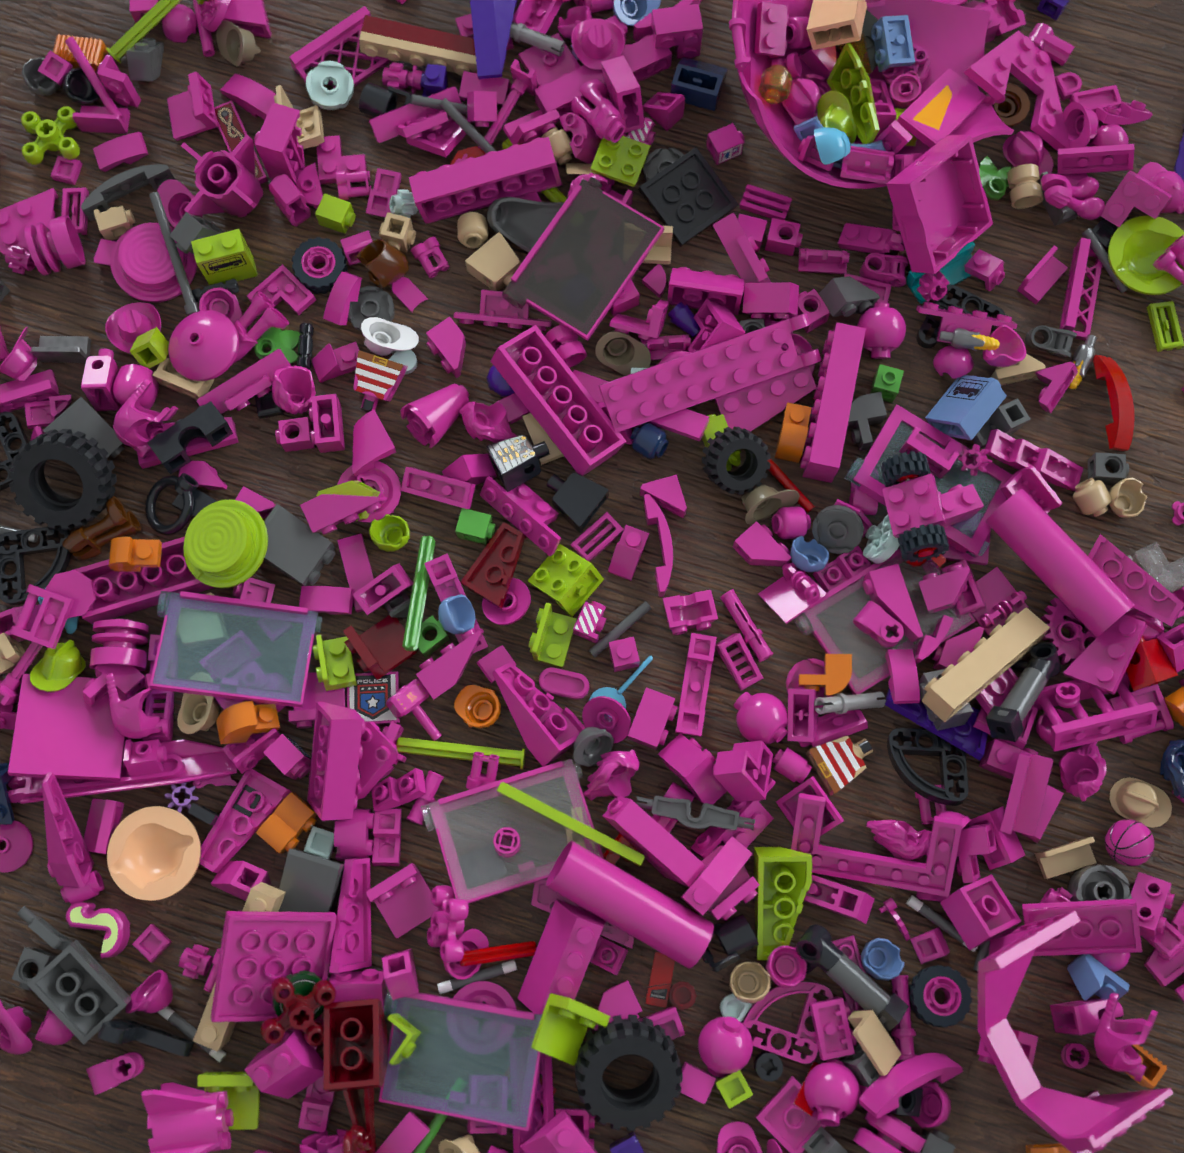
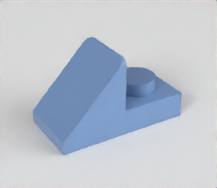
(1094, 978)

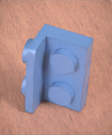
(892, 42)

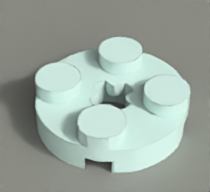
(334, 98)

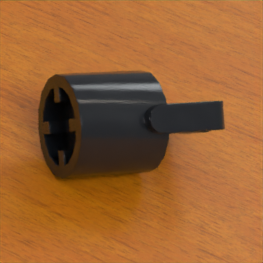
(379, 100)
(735, 938)

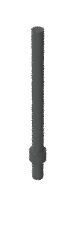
(191, 306)

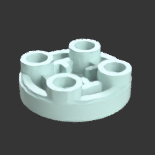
(880, 542)

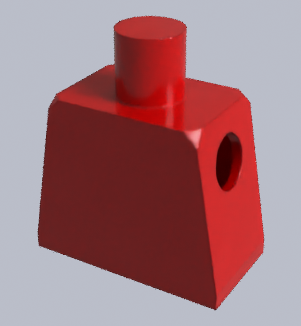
(1149, 665)

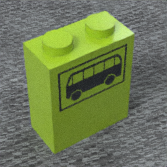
(224, 257)

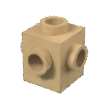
(398, 231)

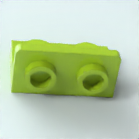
(336, 663)

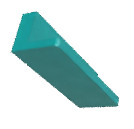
(953, 271)

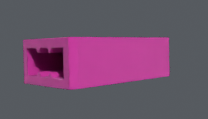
(653, 841)

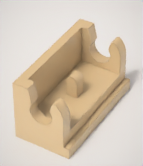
(169, 377)

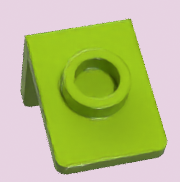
(408, 1044)

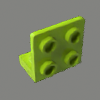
(621, 160)
(566, 579)
(552, 638)
(564, 1027)
(242, 1096)

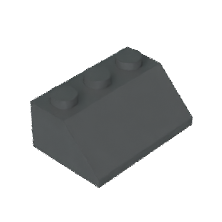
(79, 991)

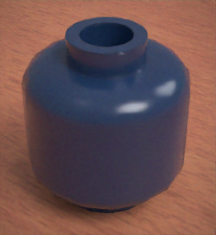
(649, 441)

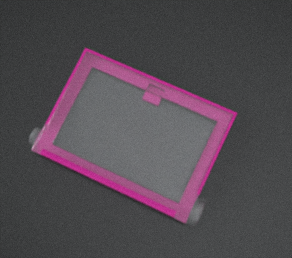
(834, 627)
(472, 817)

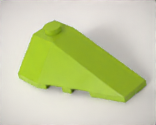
(854, 83)
(783, 883)

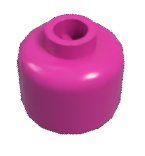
(797, 33)
(791, 522)

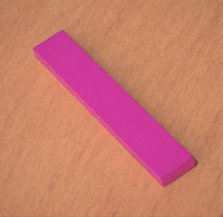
(681, 422)

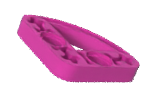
(802, 1034)

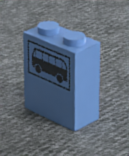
(966, 406)

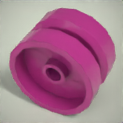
(890, 1137)

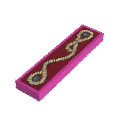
(234, 131)

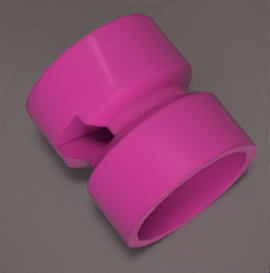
(905, 90)
(566, 345)

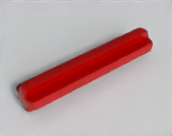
(498, 953)

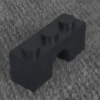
(172, 443)

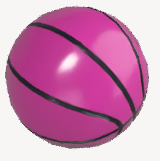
(1129, 842)

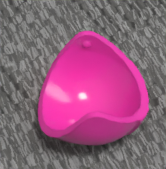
(1010, 351)

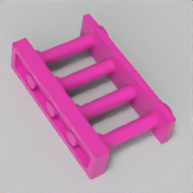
(1096, 727)

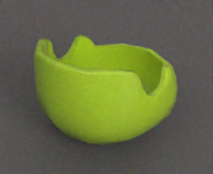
(389, 533)

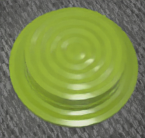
(1137, 247)
(225, 543)

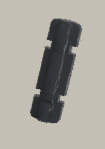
(230, 285)
(305, 345)

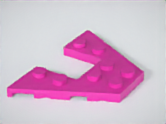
(1035, 70)

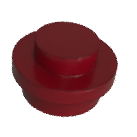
(682, 995)

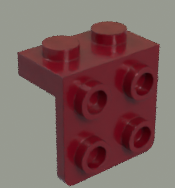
(379, 646)

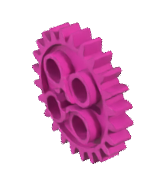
(1070, 647)

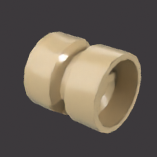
(1025, 186)

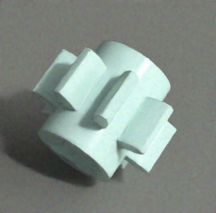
(403, 203)

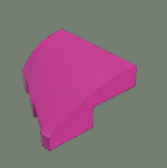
(369, 443)

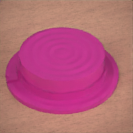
(144, 265)

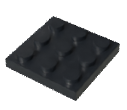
(688, 196)

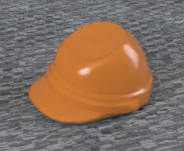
(477, 706)

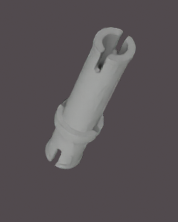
(537, 39)
(842, 703)

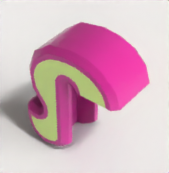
(107, 919)

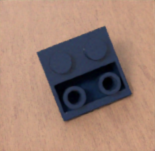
(699, 83)

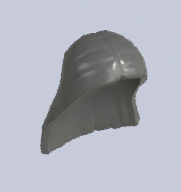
(521, 219)

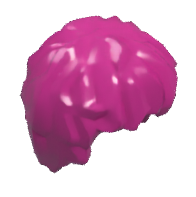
(293, 389)

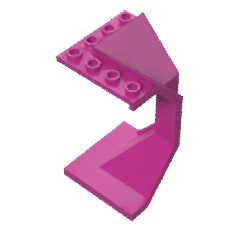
(1074, 1121)

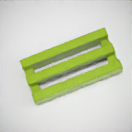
(1156, 328)

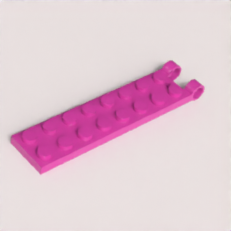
(705, 374)

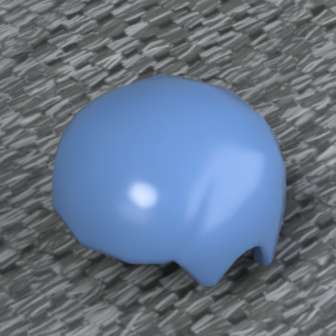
(809, 555)
(456, 614)
(881, 959)

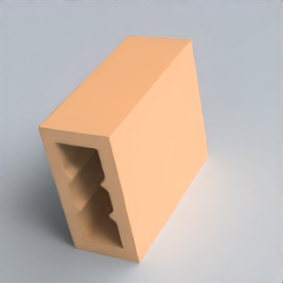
(835, 22)

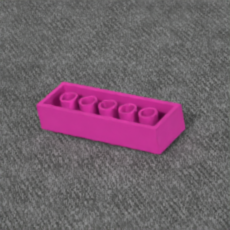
(483, 179)
(557, 400)
(832, 402)
(133, 591)

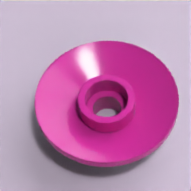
(519, 596)
(597, 714)
(18, 846)

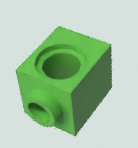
(887, 381)
(475, 526)
(428, 647)

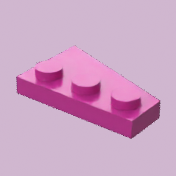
(1108, 655)
(1159, 966)

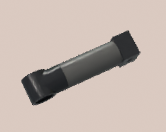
(1007, 720)
(819, 951)

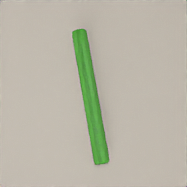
(418, 594)

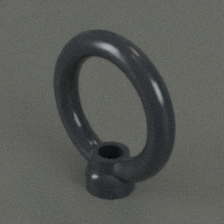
(185, 486)

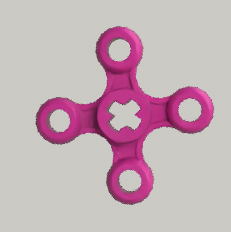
(447, 923)

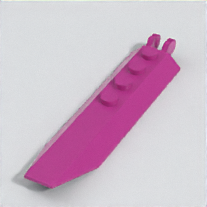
(184, 763)

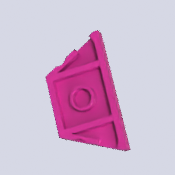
(24, 213)

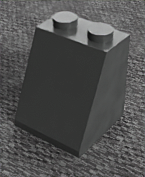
(84, 418)
(295, 548)
(310, 883)

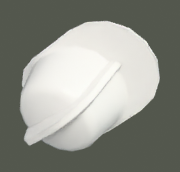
(387, 337)

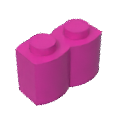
(289, 199)

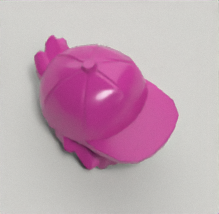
(1168, 181)

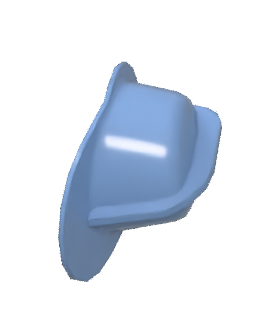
(633, 11)

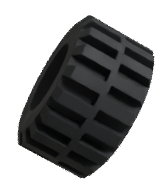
(752, 469)

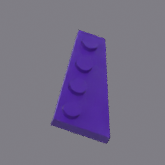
(963, 737)

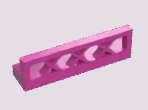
(1075, 289)
(543, 1094)

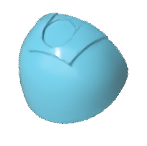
(831, 144)

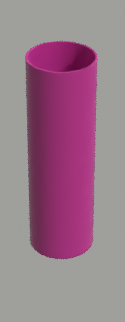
(1059, 562)
(630, 905)

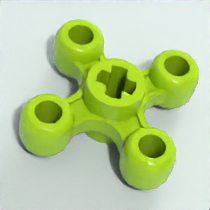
(49, 136)

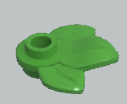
(993, 180)
(276, 339)

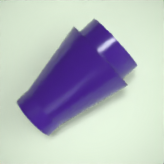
(684, 319)

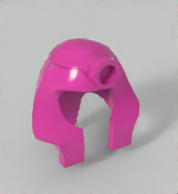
(132, 420)
(128, 714)
(1115, 1039)

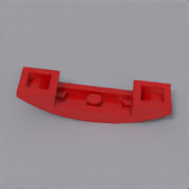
(1121, 402)

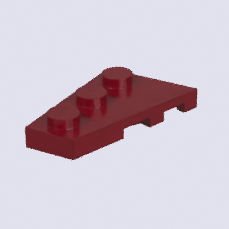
(495, 566)

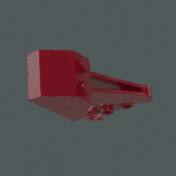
(356, 1060)

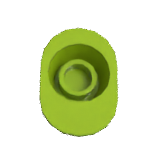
(836, 112)
(57, 667)

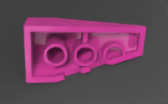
(541, 722)

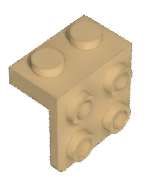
(309, 121)

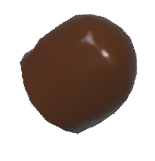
(383, 262)

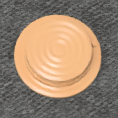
(153, 853)

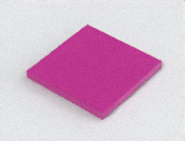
(65, 735)
(261, 949)

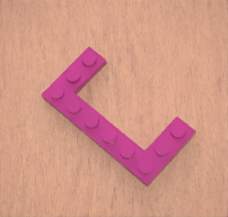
(928, 877)

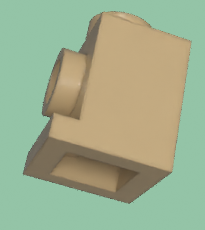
(114, 222)

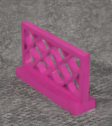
(328, 44)

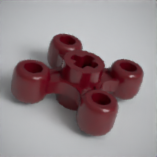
(297, 1011)

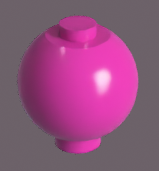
(883, 331)
(761, 717)
(725, 1046)
(832, 1091)

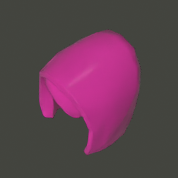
(129, 379)

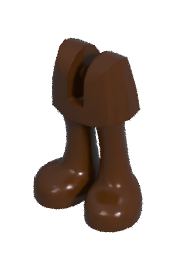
(87, 541)

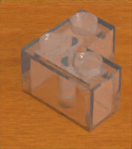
(1156, 565)

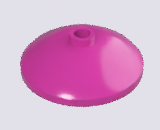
(212, 351)

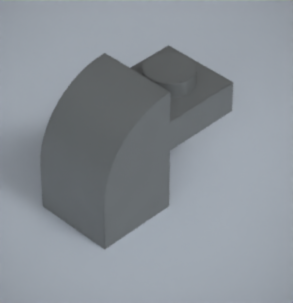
(864, 412)
(1006, 418)

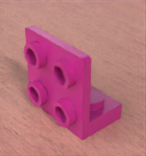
(192, 110)
(647, 328)
(403, 900)

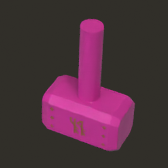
(407, 700)

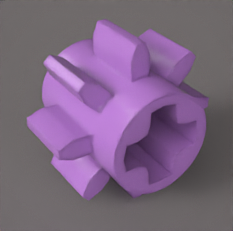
(188, 793)

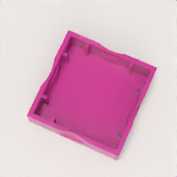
(940, 203)

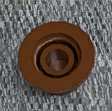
(1014, 107)

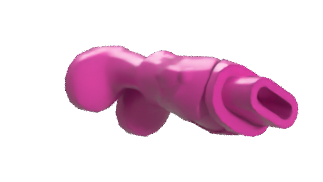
(605, 117)
(271, 318)

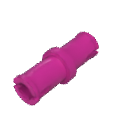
(432, 784)

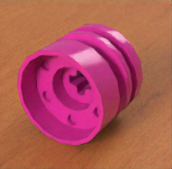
(54, 245)
(119, 643)

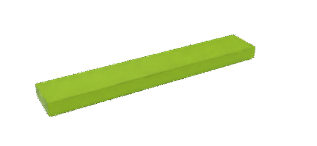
(570, 824)

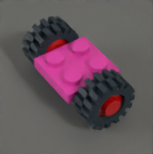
(914, 507)

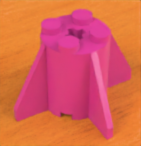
(226, 181)
(187, 1119)

